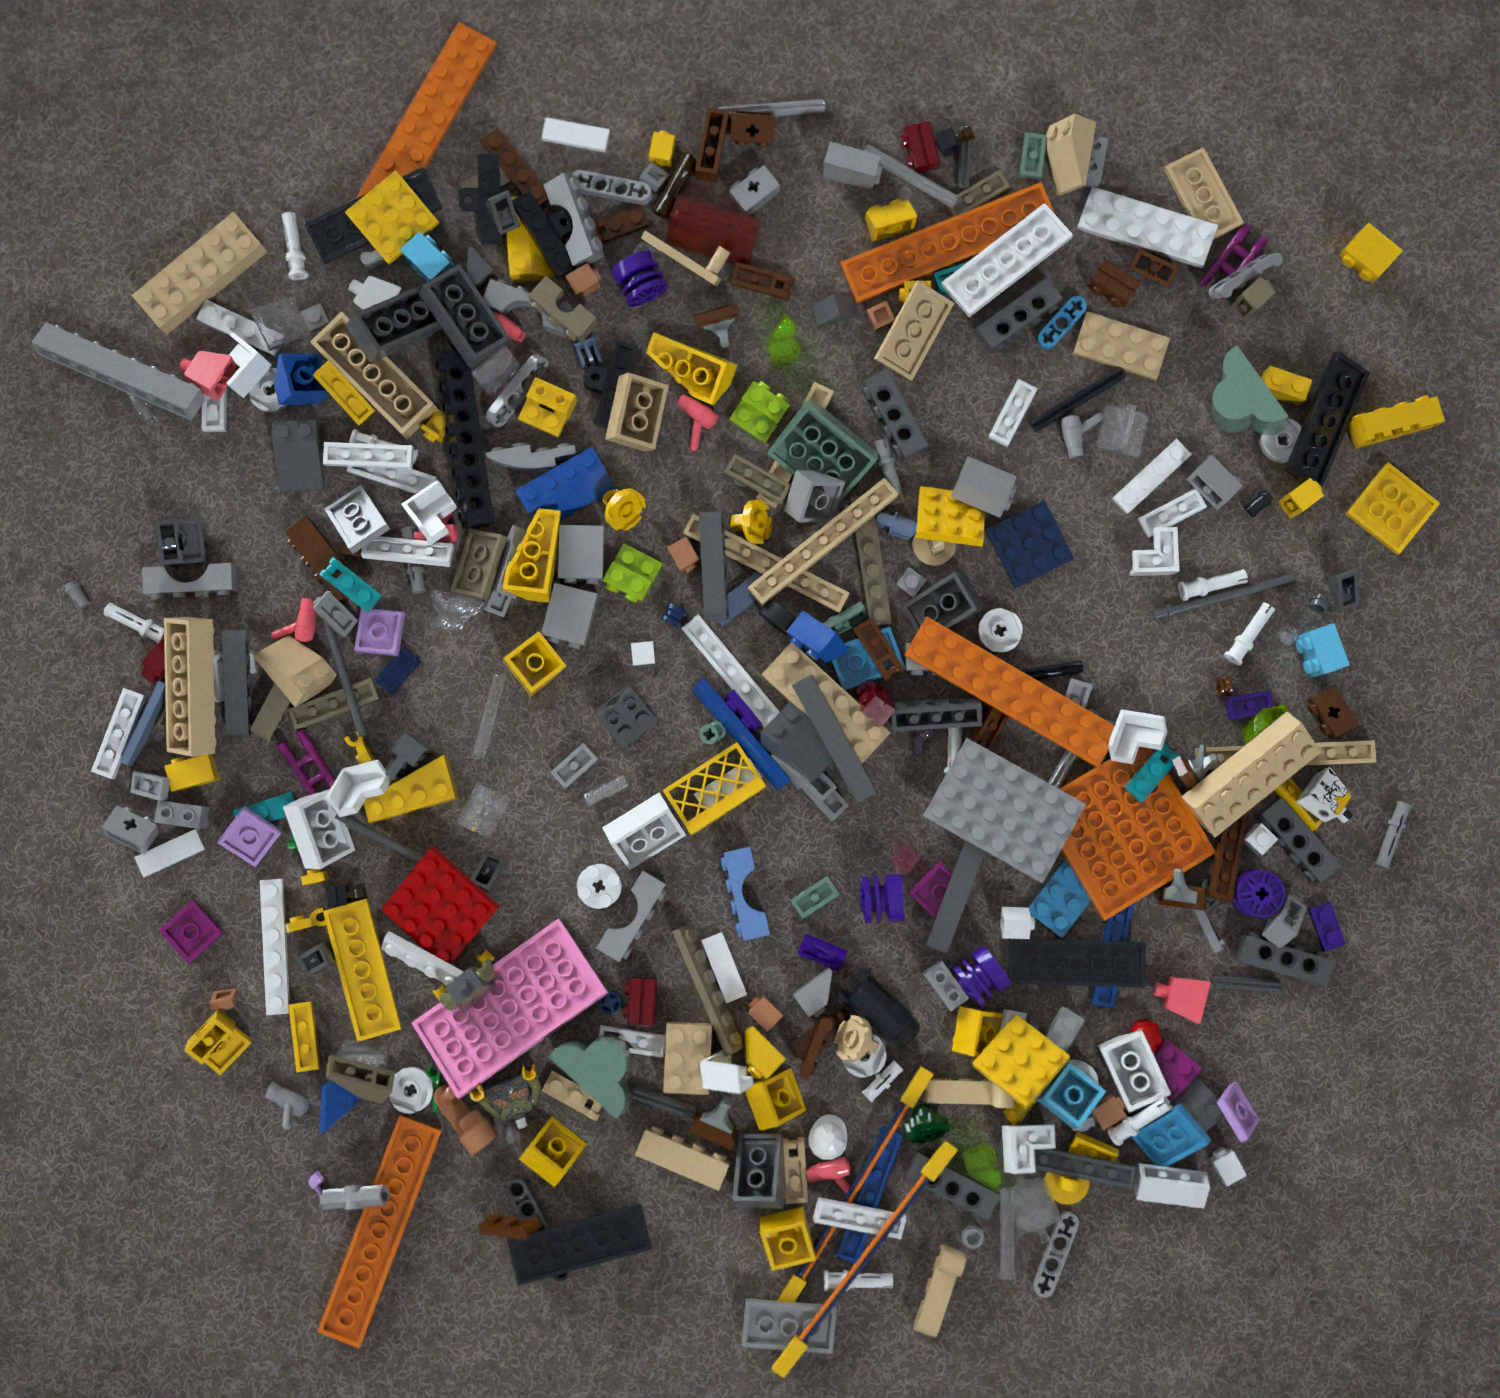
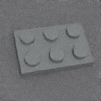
(357, 519)

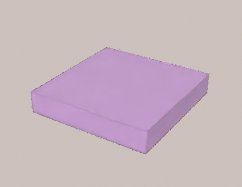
(379, 632)
(249, 836)
(1238, 1111)

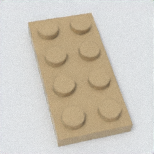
(1203, 192)
(914, 330)
(1121, 345)

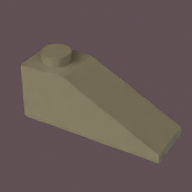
(361, 1079)

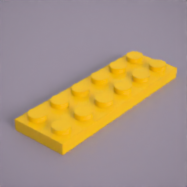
(362, 970)

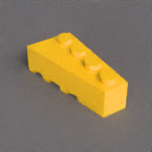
(1395, 421)
(419, 790)

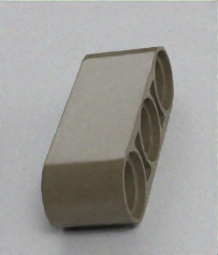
(271, 714)

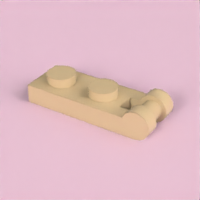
(571, 1094)
(795, 1172)

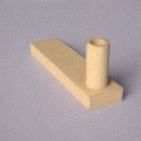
(712, 268)

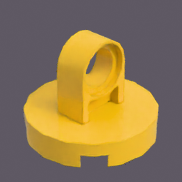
(623, 508)
(753, 522)
(1065, 1188)

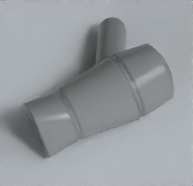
(1073, 433)
(290, 1101)

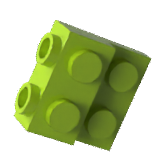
(760, 411)
(632, 574)

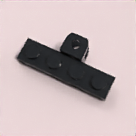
(488, 186)
(546, 232)
(606, 385)

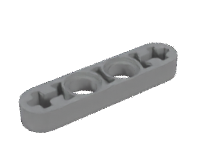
(612, 184)
(515, 388)
(1058, 1254)

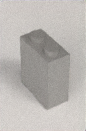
(852, 166)
(985, 487)
(581, 554)
(569, 616)

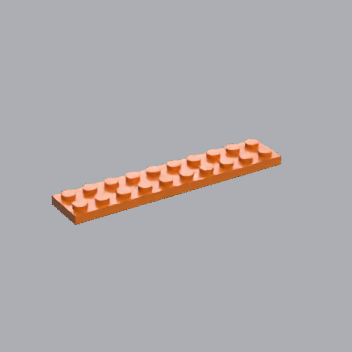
(434, 105)
(939, 244)
(1011, 691)
(379, 1232)

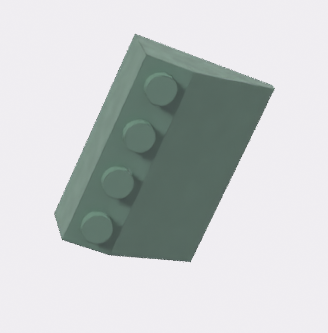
(824, 445)

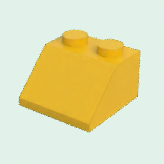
(890, 220)
(1370, 253)
(534, 663)
(975, 1030)
(760, 1055)
(775, 1099)
(553, 1151)
(787, 1238)

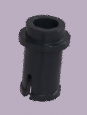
(1260, 502)

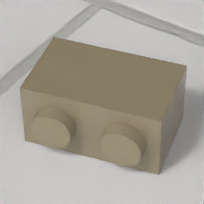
(1253, 298)

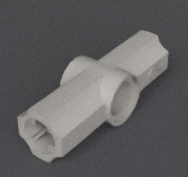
(355, 1197)

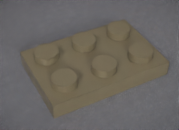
(478, 564)

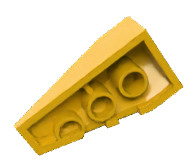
(524, 257)
(698, 371)
(533, 565)

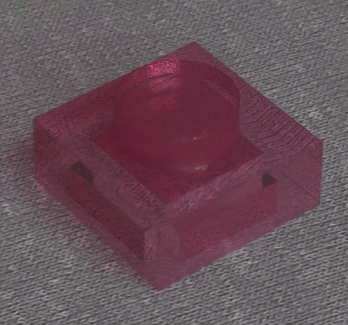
(905, 858)

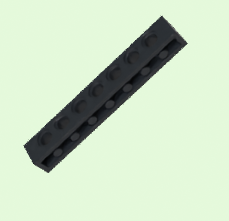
(470, 429)

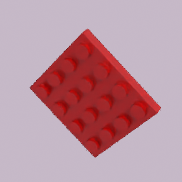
(440, 906)

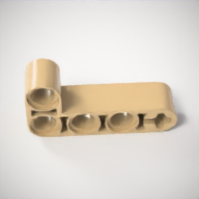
(966, 1092)
(939, 1289)

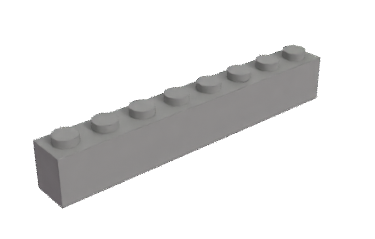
(118, 370)

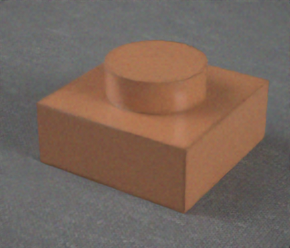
(880, 316)
(224, 999)

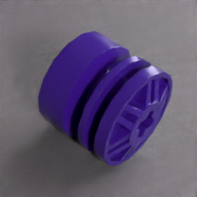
(639, 278)
(1245, 893)
(882, 898)
(981, 976)

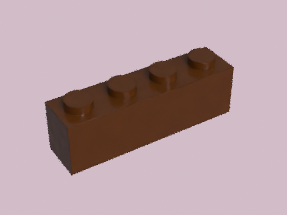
(315, 552)

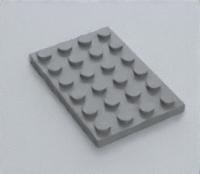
(1004, 810)

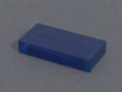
(398, 671)

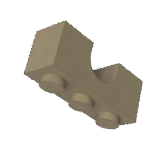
(577, 323)

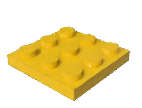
(391, 216)
(1392, 508)
(948, 519)
(1021, 1061)

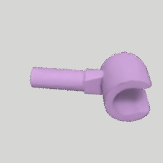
(315, 1181)

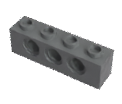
(1042, 292)
(884, 383)
(936, 714)
(1325, 862)
(1319, 969)
(981, 1207)

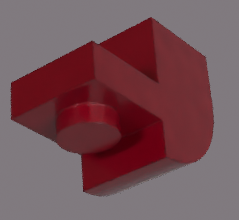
(155, 664)

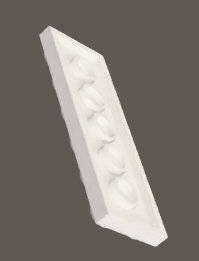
(1147, 227)
(1007, 260)

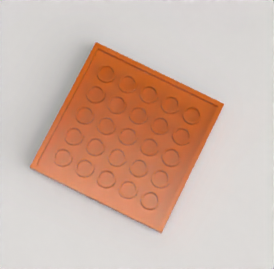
(1129, 846)

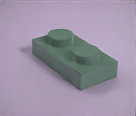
(1032, 156)
(847, 619)
(814, 897)

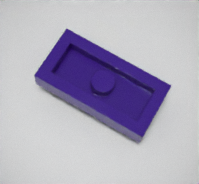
(1247, 705)
(742, 711)
(1326, 926)
(822, 952)

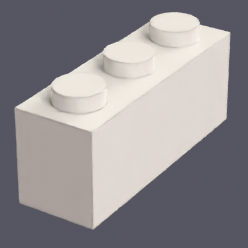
(1171, 1185)

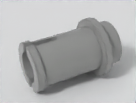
(76, 593)

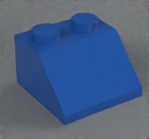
(295, 381)
(816, 638)

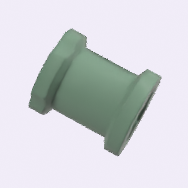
(718, 730)

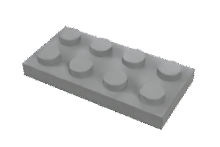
(775, 1324)

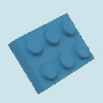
(856, 664)
(1060, 901)
(1171, 1137)

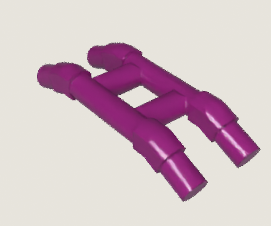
(1233, 246)
(297, 765)

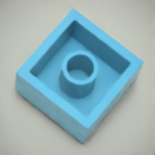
(426, 257)
(1322, 651)
(1071, 1095)

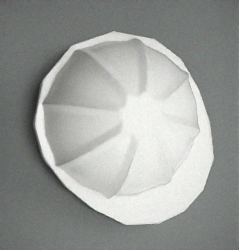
(828, 1137)

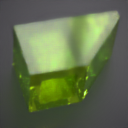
(781, 343)
(1261, 721)
(980, 1165)

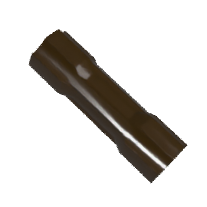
(681, 173)

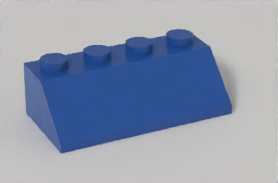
(567, 486)

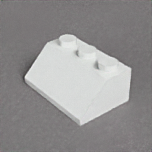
(316, 831)
(644, 831)
(1134, 1070)

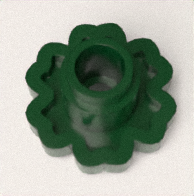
(925, 1125)

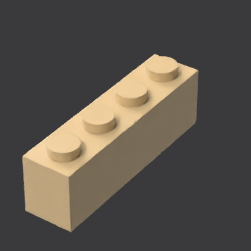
(682, 1158)

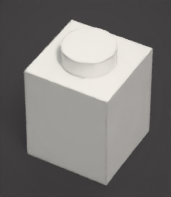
(1259, 839)
(1016, 922)
(1227, 1166)

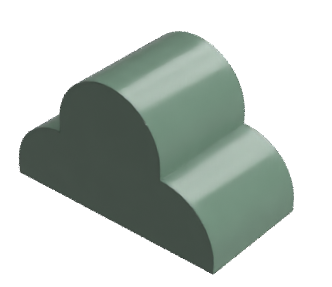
(1245, 399)
(598, 1069)

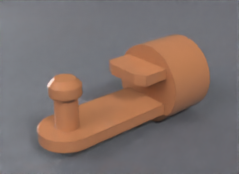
(472, 1128)

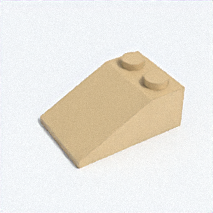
(1070, 152)
(295, 669)

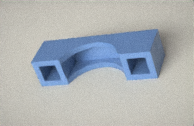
(752, 922)

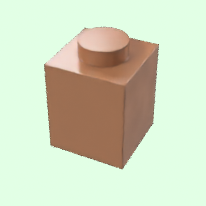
(583, 281)
(684, 555)
(764, 1012)
(1109, 1111)

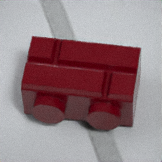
(921, 147)
(875, 701)
(642, 1001)

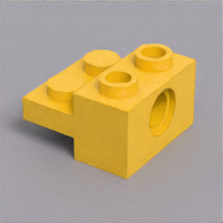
(552, 397)
(210, 1034)

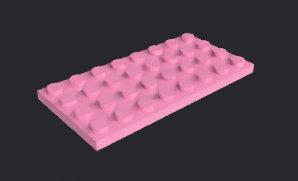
(535, 994)

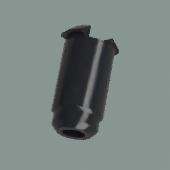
(881, 1009)

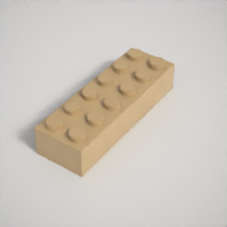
(199, 273)
(377, 381)
(794, 666)
(189, 686)
(1251, 774)

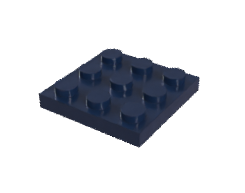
(1029, 544)

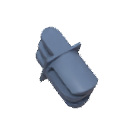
(585, 345)
(897, 525)

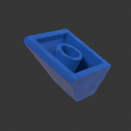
(335, 1104)

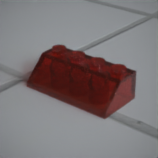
(706, 227)

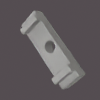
(1207, 931)

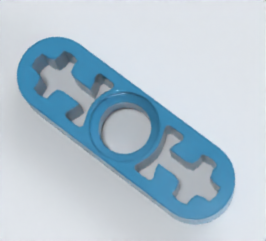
(1055, 338)

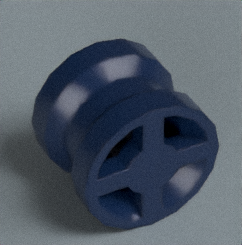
(673, 615)
(607, 1003)

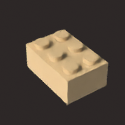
(636, 412)
(685, 1049)

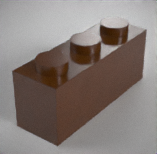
(712, 145)

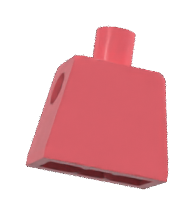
(209, 372)
(1184, 996)

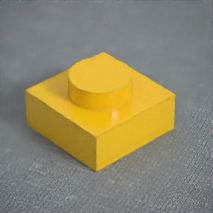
(314, 876)

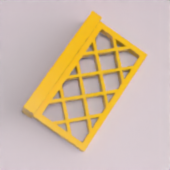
(726, 804)

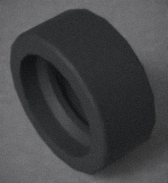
(777, 616)

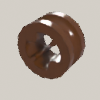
(1224, 686)

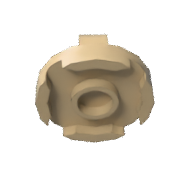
(932, 552)
(855, 1039)

